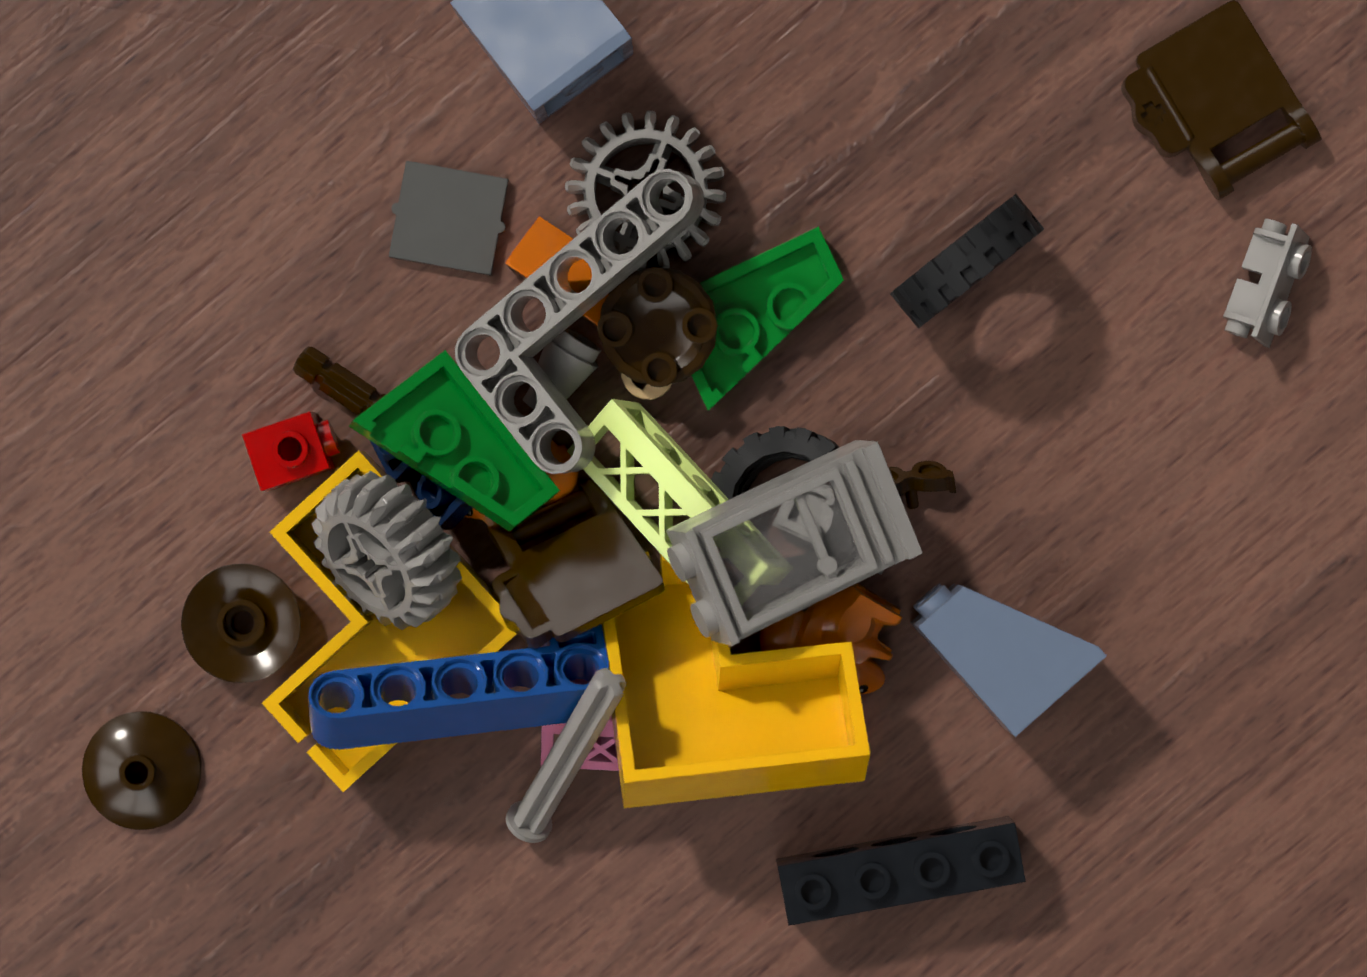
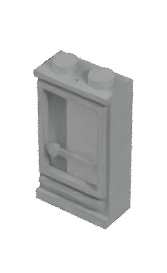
(792, 542)

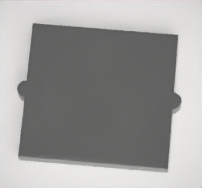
(448, 218)

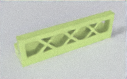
(661, 458)

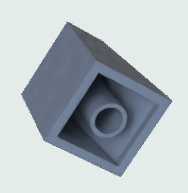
(547, 46)
(1002, 654)

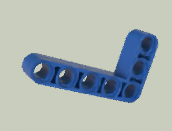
(431, 682)

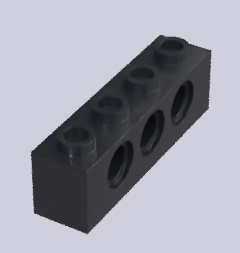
(900, 870)

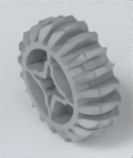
(665, 143)
(386, 550)

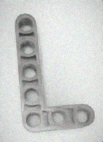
(562, 309)

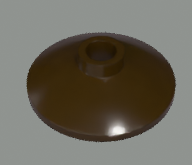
(210, 628)
(171, 766)

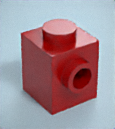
(291, 450)

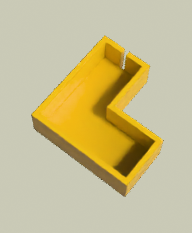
(462, 628)
(723, 722)

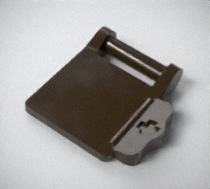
(1209, 88)
(574, 576)

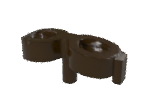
(925, 477)

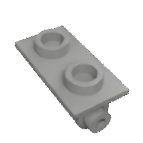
(1265, 304)

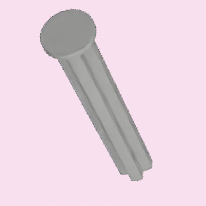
(532, 816)

